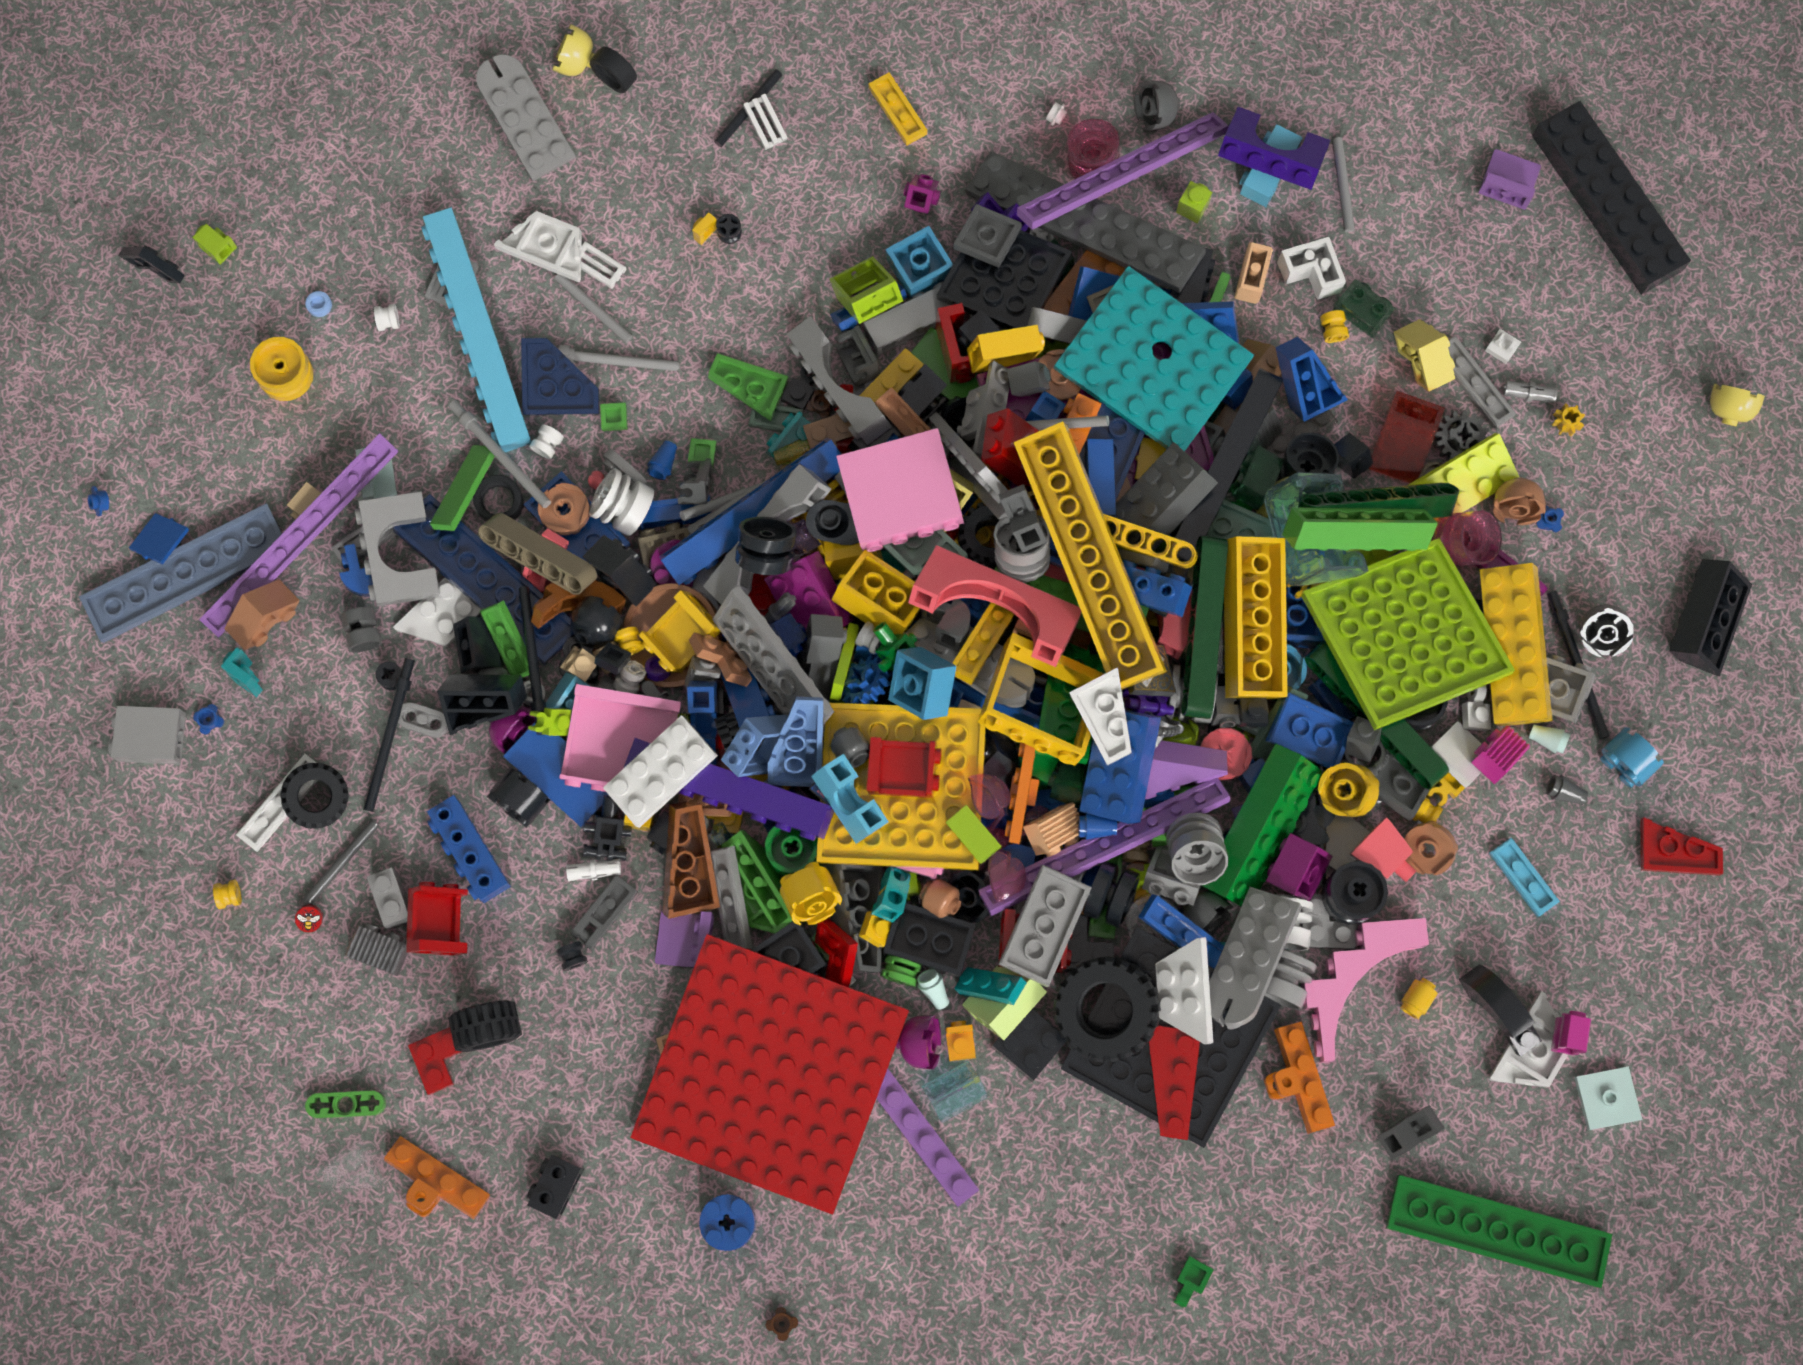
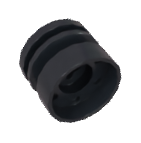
(1309, 455)

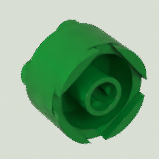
(779, 856)

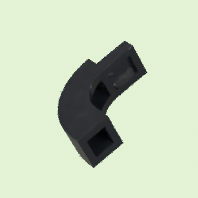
(1504, 1007)

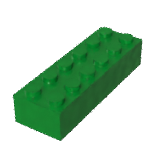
(1265, 822)

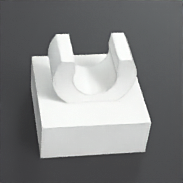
(1503, 346)

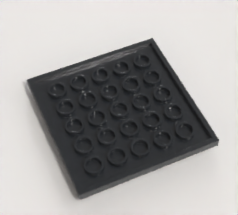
(1131, 1079)

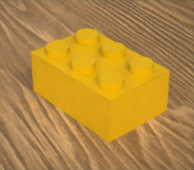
(877, 594)

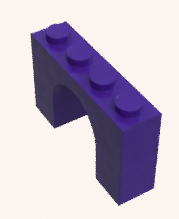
(1247, 149)

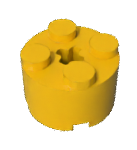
(1336, 797)
(810, 894)

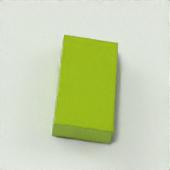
(973, 834)

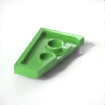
(749, 383)

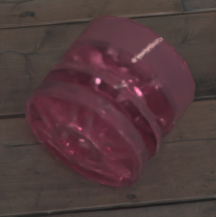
(1091, 146)
(1469, 537)

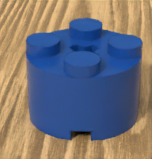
(715, 1212)

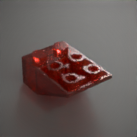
(1406, 437)

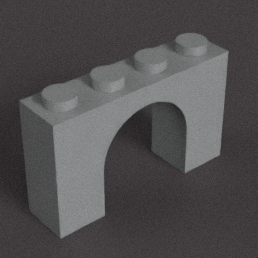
(377, 518)

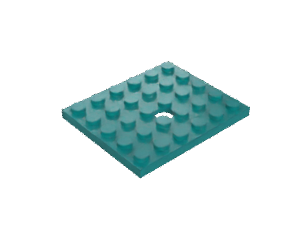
(1117, 367)

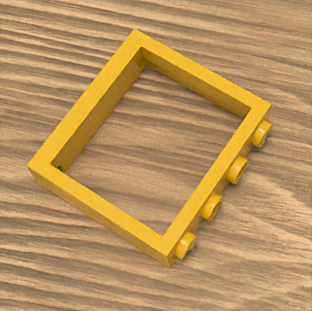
(1067, 671)

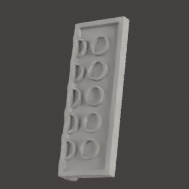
(971, 468)
(765, 653)

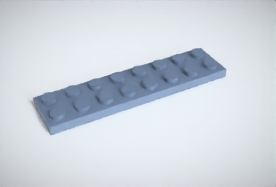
(183, 576)

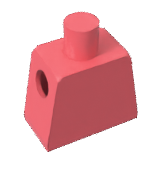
(1386, 851)

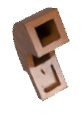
(560, 600)

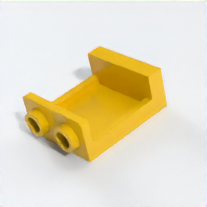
(672, 632)

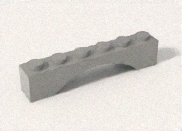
(862, 413)
(793, 498)

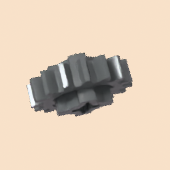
(1468, 427)

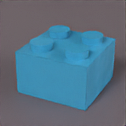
(919, 262)
(922, 683)

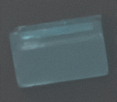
(955, 1091)

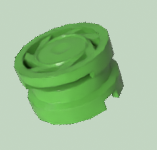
(900, 974)

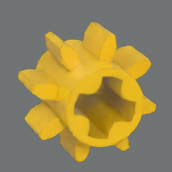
(1565, 425)

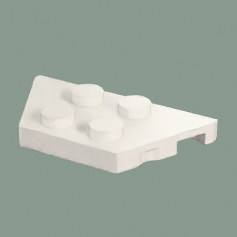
(546, 244)
(434, 617)
(1186, 990)
(1539, 1064)

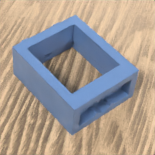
(749, 738)

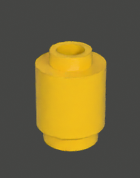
(1418, 998)

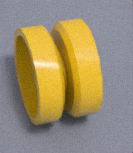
(281, 368)

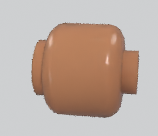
(940, 898)

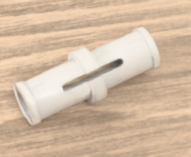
(593, 869)

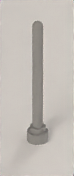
(574, 355)

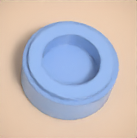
(318, 304)

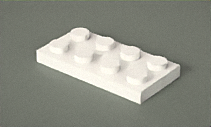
(660, 771)

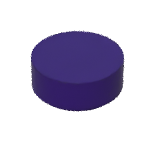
(654, 670)

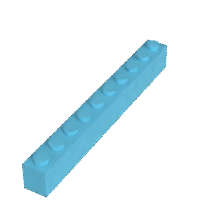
(477, 330)

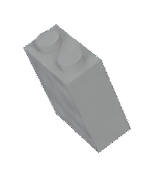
(147, 735)

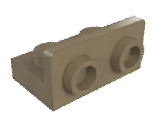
(651, 539)

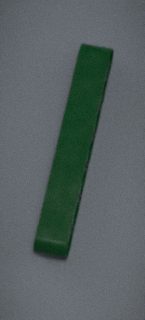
(1435, 498)
(1204, 627)
(1396, 737)

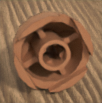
(1519, 500)

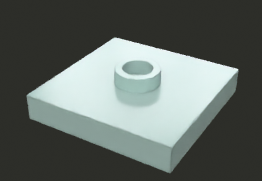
(1608, 1098)

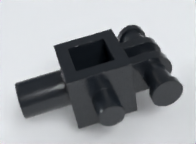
(606, 830)

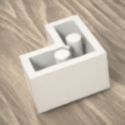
(1313, 261)

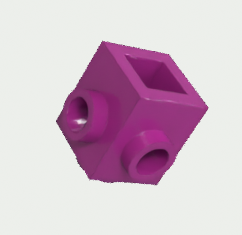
(921, 193)

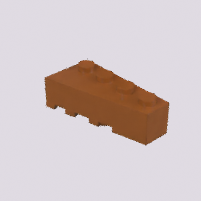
(1062, 297)
(689, 866)

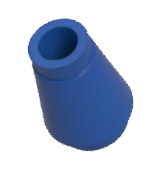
(662, 461)
(1096, 827)

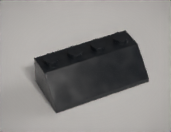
(1711, 616)

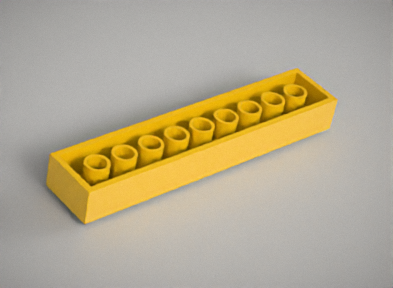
(1089, 555)

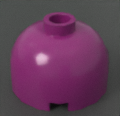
(508, 730)
(919, 1041)

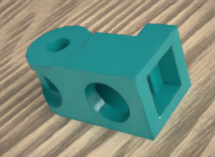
(892, 894)

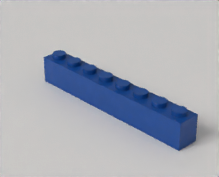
(721, 533)

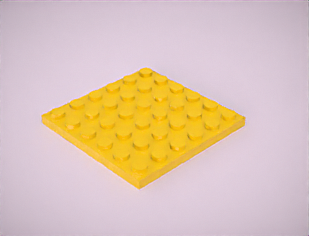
(916, 825)

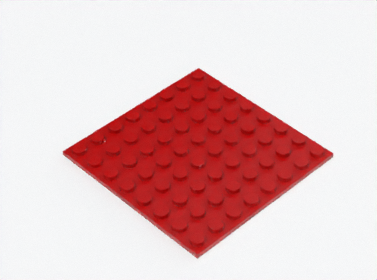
(769, 1074)

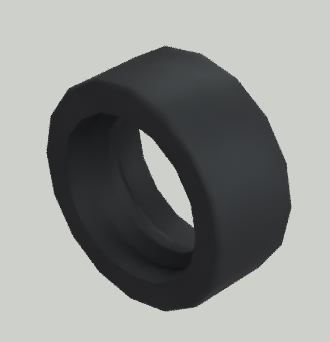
(613, 69)
(498, 481)

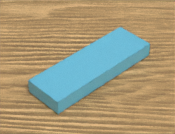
(1524, 877)

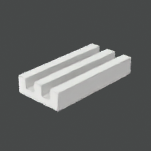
(756, 102)
(615, 276)

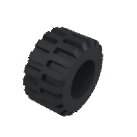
(967, 540)
(314, 819)
(484, 1026)

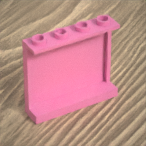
(900, 490)
(604, 731)

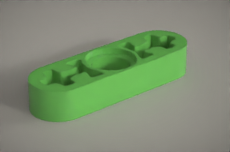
(365, 1110)

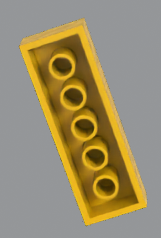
(1515, 616)
(1255, 618)

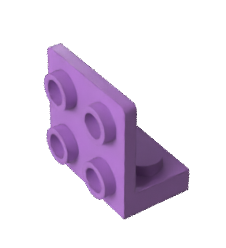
(1510, 179)
(682, 938)

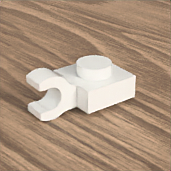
(1475, 713)

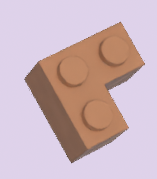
(259, 612)

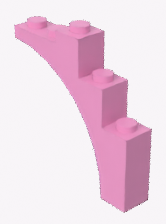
(1328, 996)

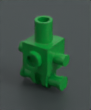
(890, 644)

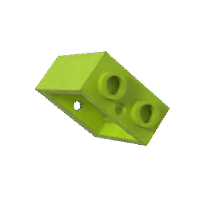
(871, 301)

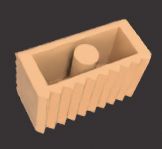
(1253, 273)
(1053, 830)

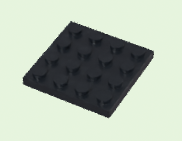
(1010, 291)

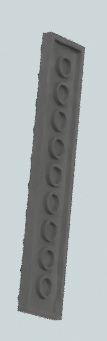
(1093, 225)

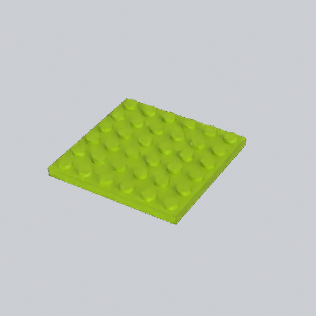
(1407, 634)

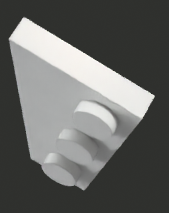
(1104, 715)

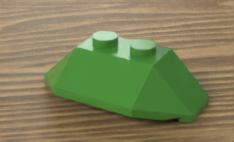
(759, 885)

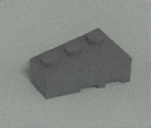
(822, 650)

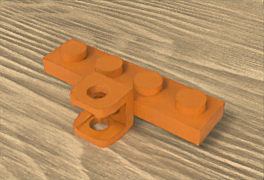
(1022, 793)
(1300, 1079)
(434, 1181)

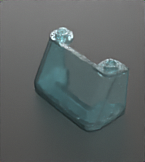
(1310, 565)

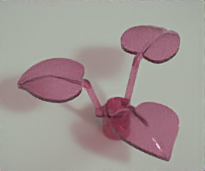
(989, 798)

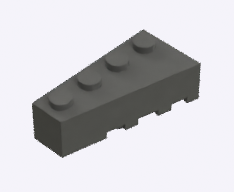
(859, 892)

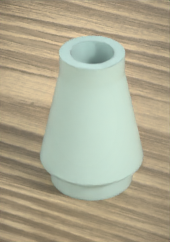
(1550, 738)
(932, 986)

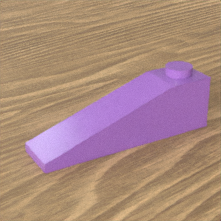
(1182, 764)

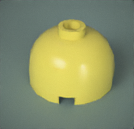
(574, 52)
(1734, 404)

